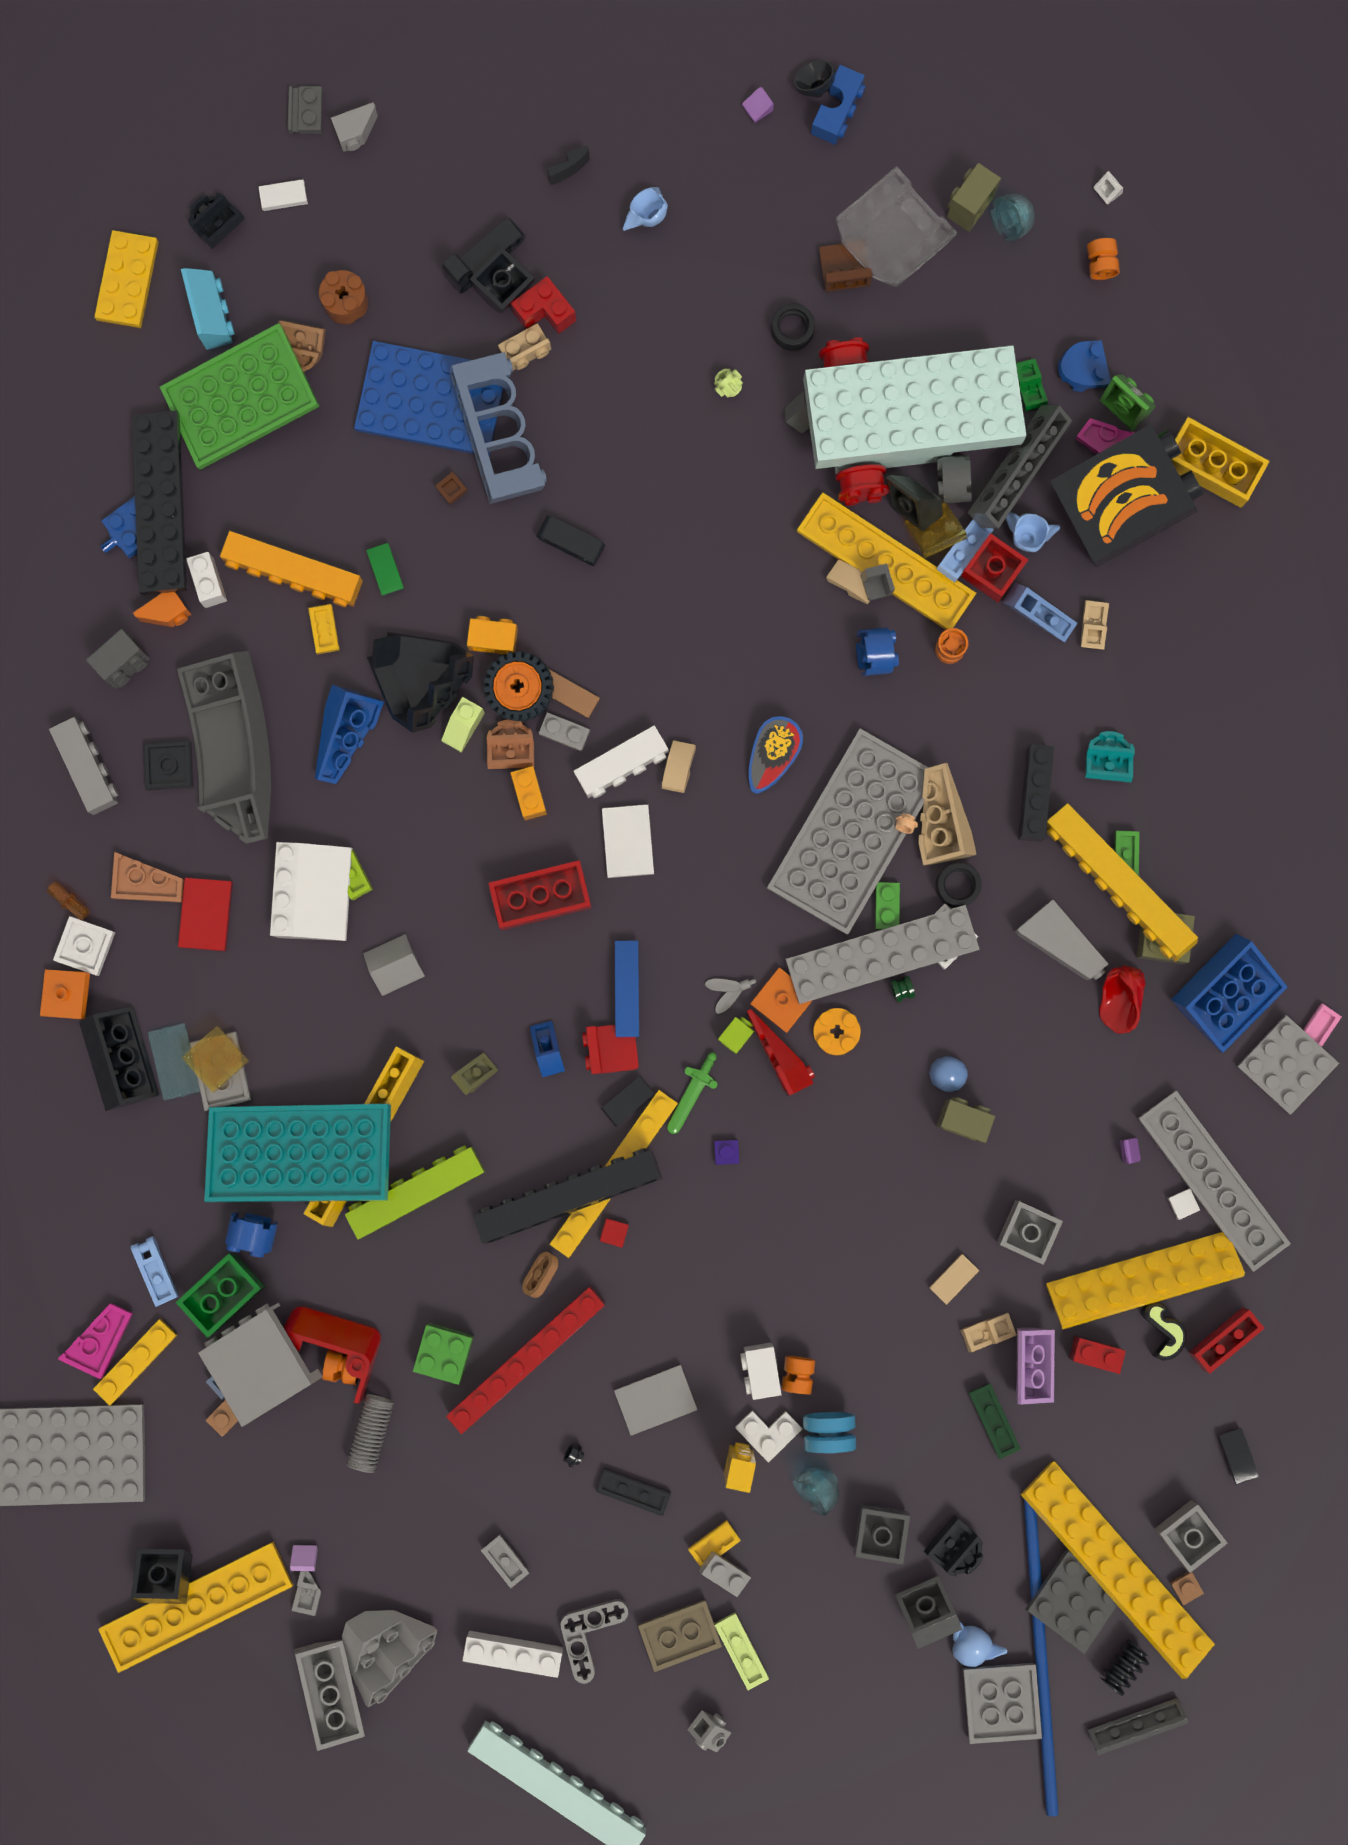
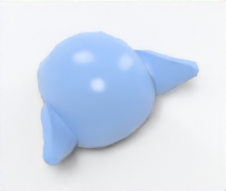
(646, 209)
(1030, 531)
(974, 1646)

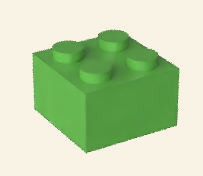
(443, 1353)

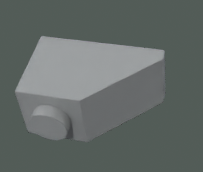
(355, 126)

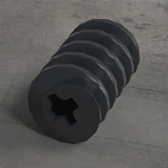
(1125, 1667)

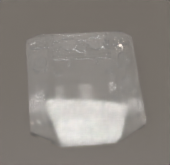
(893, 229)

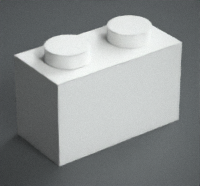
(206, 579)

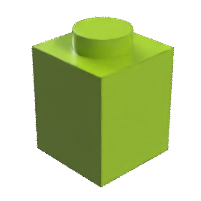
(736, 1034)

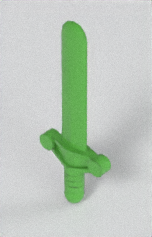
(699, 1080)

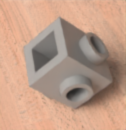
(709, 1731)

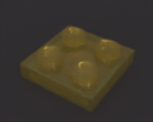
(939, 535)
(215, 1059)

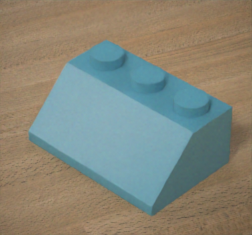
(208, 307)

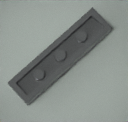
(1138, 1726)

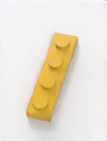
(135, 1362)

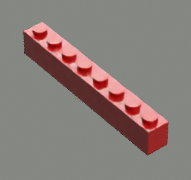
(525, 1359)

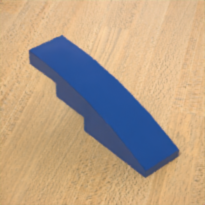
(626, 988)

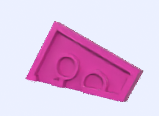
(1100, 435)

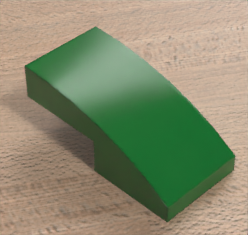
(1030, 385)
(385, 568)

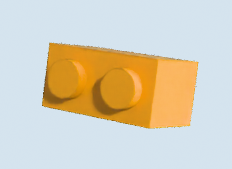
(492, 635)
(528, 793)

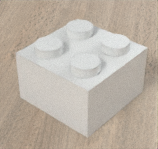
(762, 1371)

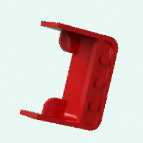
(338, 1334)

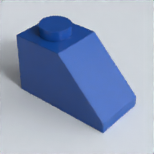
(547, 1049)

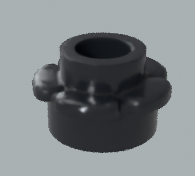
(573, 1455)

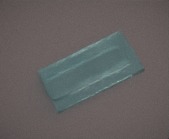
(173, 1072)

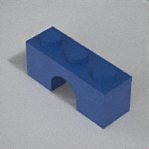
(830, 122)

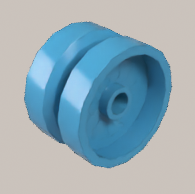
(830, 1432)

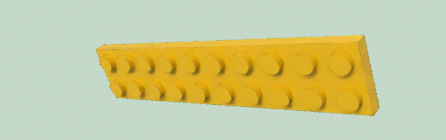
(1118, 1570)

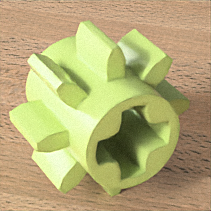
(728, 383)

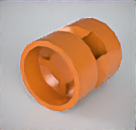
(1103, 258)
(951, 646)
(335, 1368)
(798, 1375)

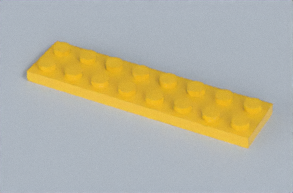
(865, 546)
(1144, 1280)
(209, 1602)

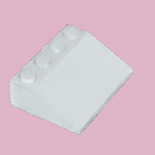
(310, 892)

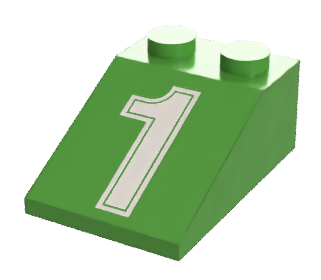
(1127, 401)

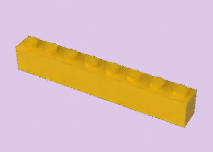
(1121, 882)
(388, 1089)

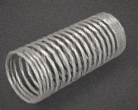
(372, 1410)

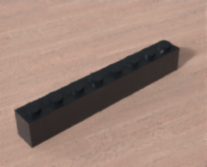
(567, 1197)

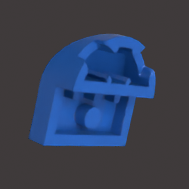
(1084, 366)

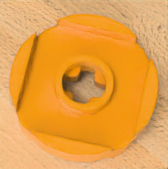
(847, 1023)

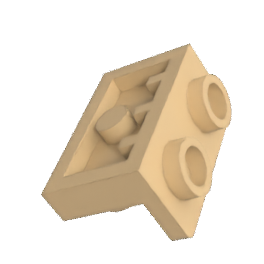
(526, 347)

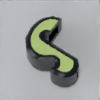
(1173, 1330)

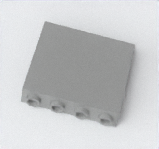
(256, 1365)

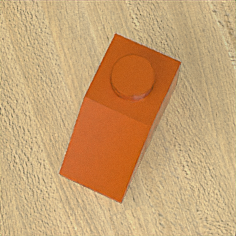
(164, 610)

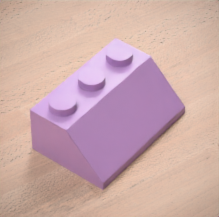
(1035, 1365)

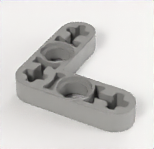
(579, 1634)

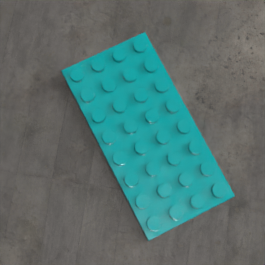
(298, 1153)

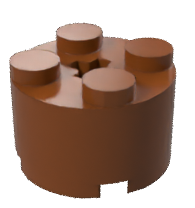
(355, 299)

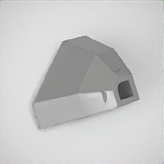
(383, 1650)

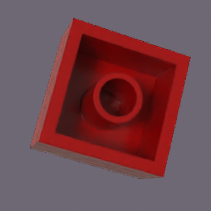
(994, 568)

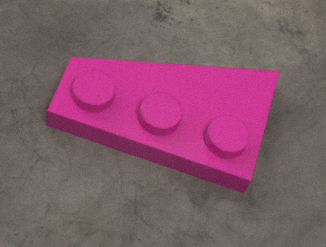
(98, 1342)

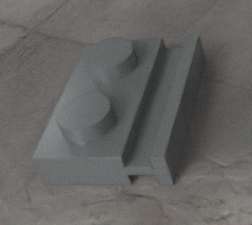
(305, 109)

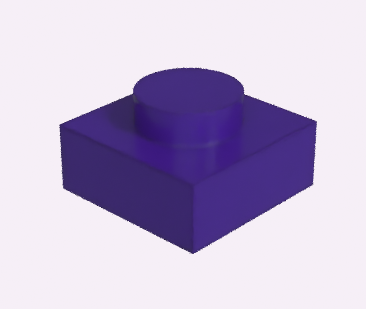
(726, 1152)

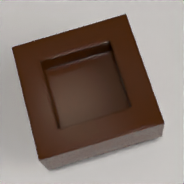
(451, 488)

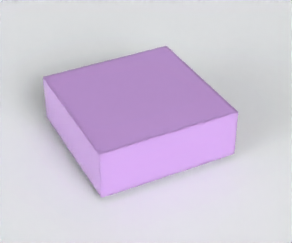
(303, 1558)

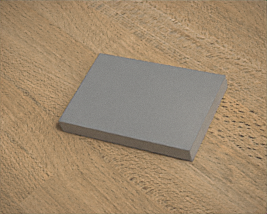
(232, 1092)
(655, 1399)

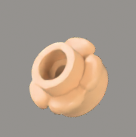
(906, 823)

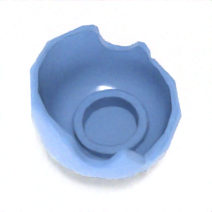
(948, 1074)

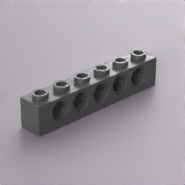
(1019, 467)

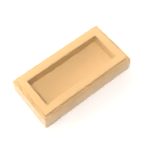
(954, 1279)

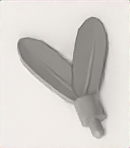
(732, 989)

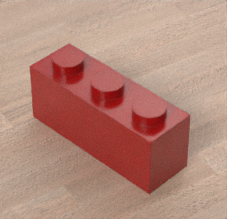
(1226, 1340)

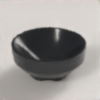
(812, 75)

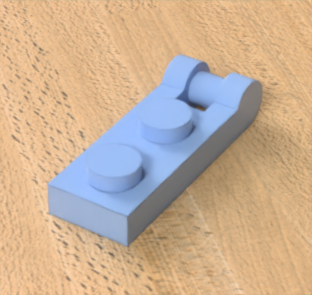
(154, 1272)

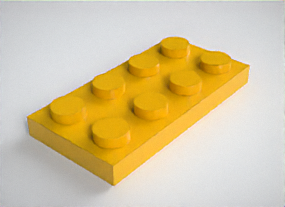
(126, 279)

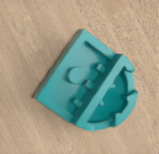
(1109, 758)

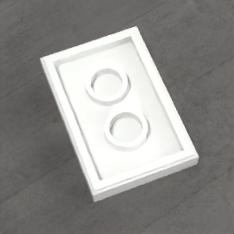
(627, 841)

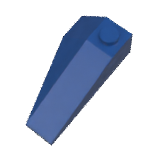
(344, 726)

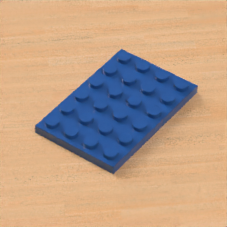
(414, 399)

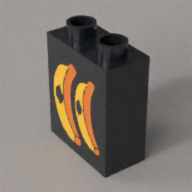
(1127, 493)

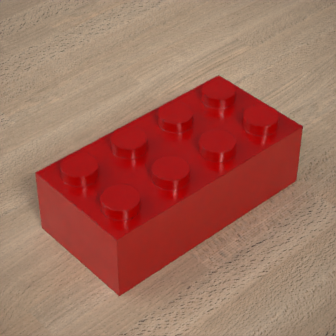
(540, 895)

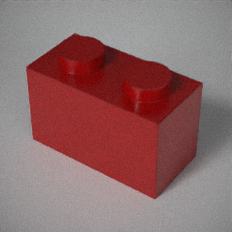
(1097, 1354)

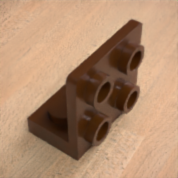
(842, 270)

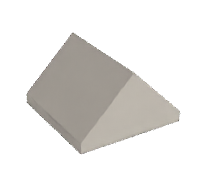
(393, 965)

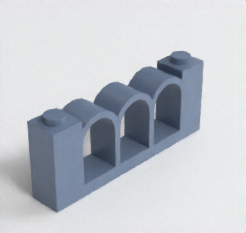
(481, 373)

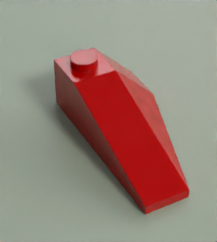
(787, 1065)

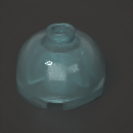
(1013, 216)
(818, 1488)

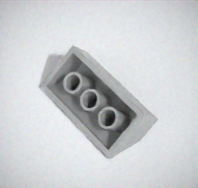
(329, 1693)

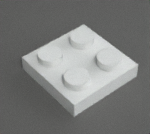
(84, 946)

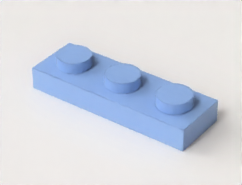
(964, 551)

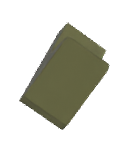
(474, 1074)

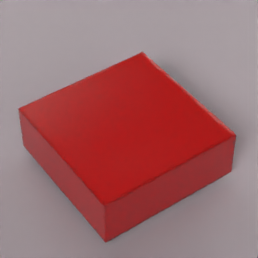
(614, 1233)

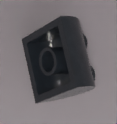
(501, 280)

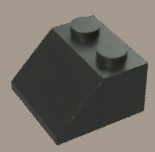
(914, 501)

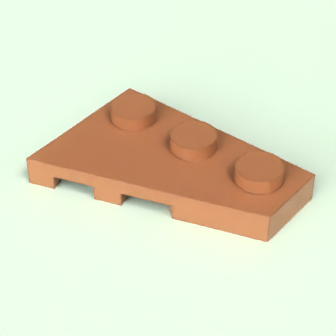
(142, 882)

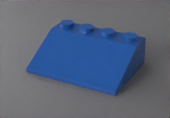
(1229, 992)

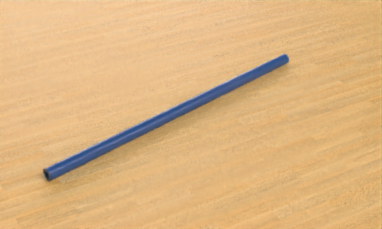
(1041, 1665)

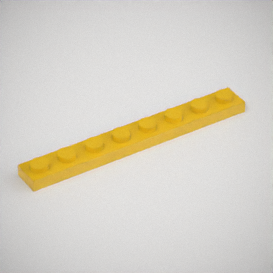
(637, 1138)

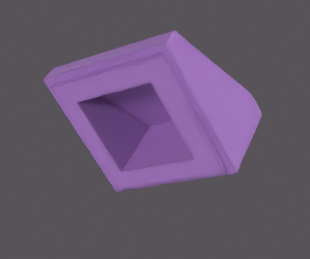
(758, 105)
(1130, 1150)

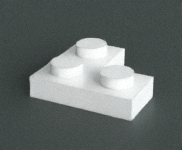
(770, 1439)

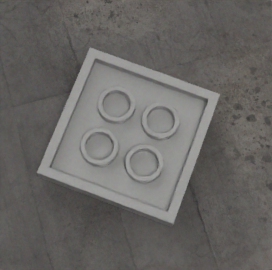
(1287, 1064)
(1002, 1703)

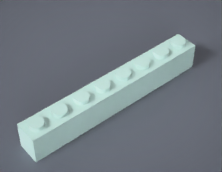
(555, 1787)

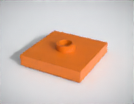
(65, 994)
(779, 1001)

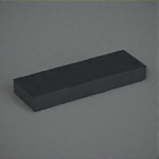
(633, 1492)

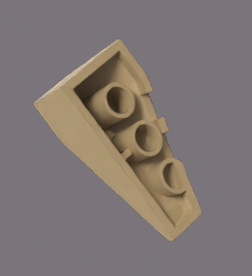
(944, 823)

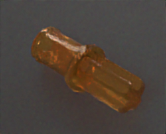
(67, 900)

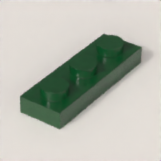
(994, 1421)

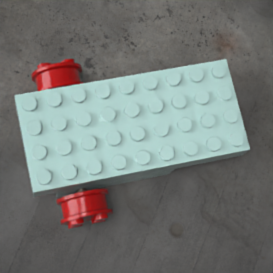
(907, 411)

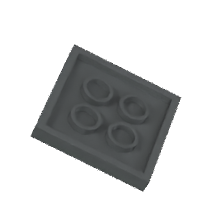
(1072, 1603)

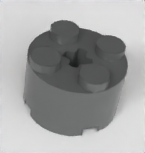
(956, 478)

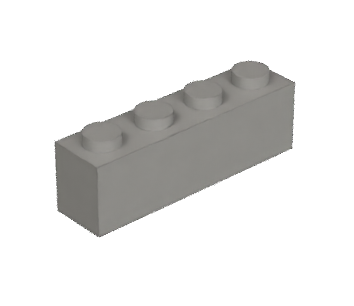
(84, 766)

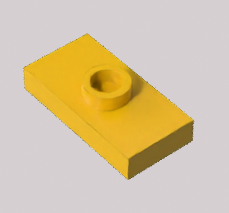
(324, 629)
(718, 1540)

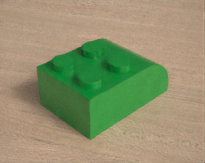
(220, 1294)

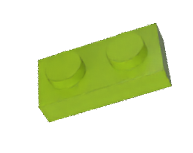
(358, 880)

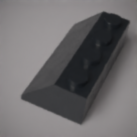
(118, 1058)

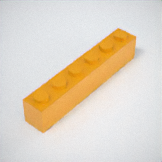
(291, 569)

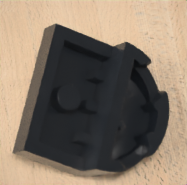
(213, 218)
(956, 1548)

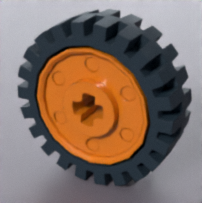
(505, 675)

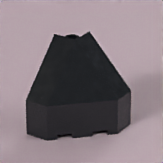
(418, 676)

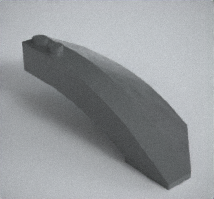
(230, 743)

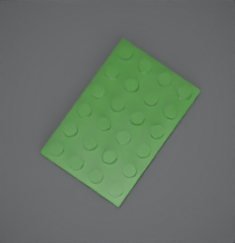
(240, 396)

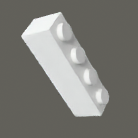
(621, 762)
(513, 1654)

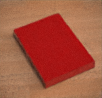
(205, 914)

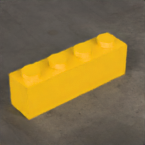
(739, 1467)

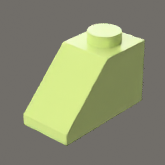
(462, 724)

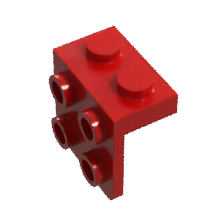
(609, 1052)

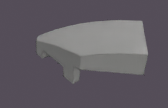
(307, 1595)

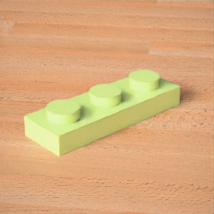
(741, 1651)

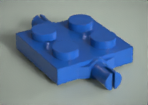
(122, 529)

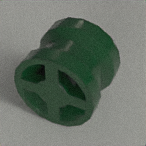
(902, 989)

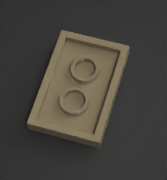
(679, 1635)

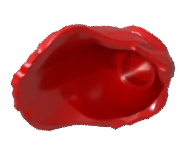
(1122, 999)

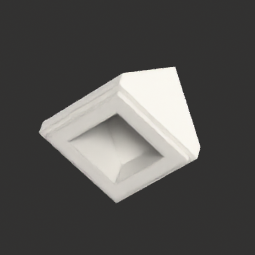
(1108, 188)

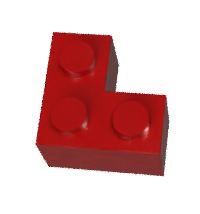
(541, 302)

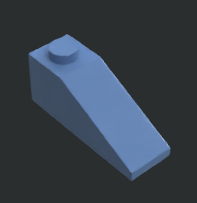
(1039, 612)

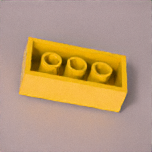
(1218, 462)

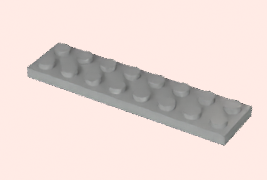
(882, 954)
(1213, 1181)

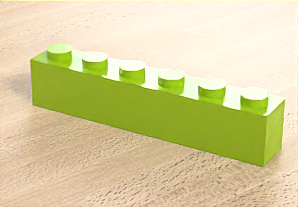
(416, 1192)

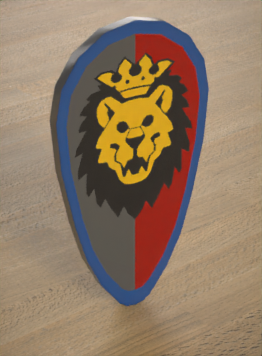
(773, 752)

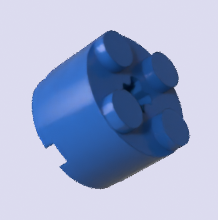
(876, 651)
(251, 1234)

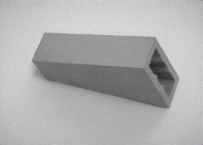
(1061, 940)

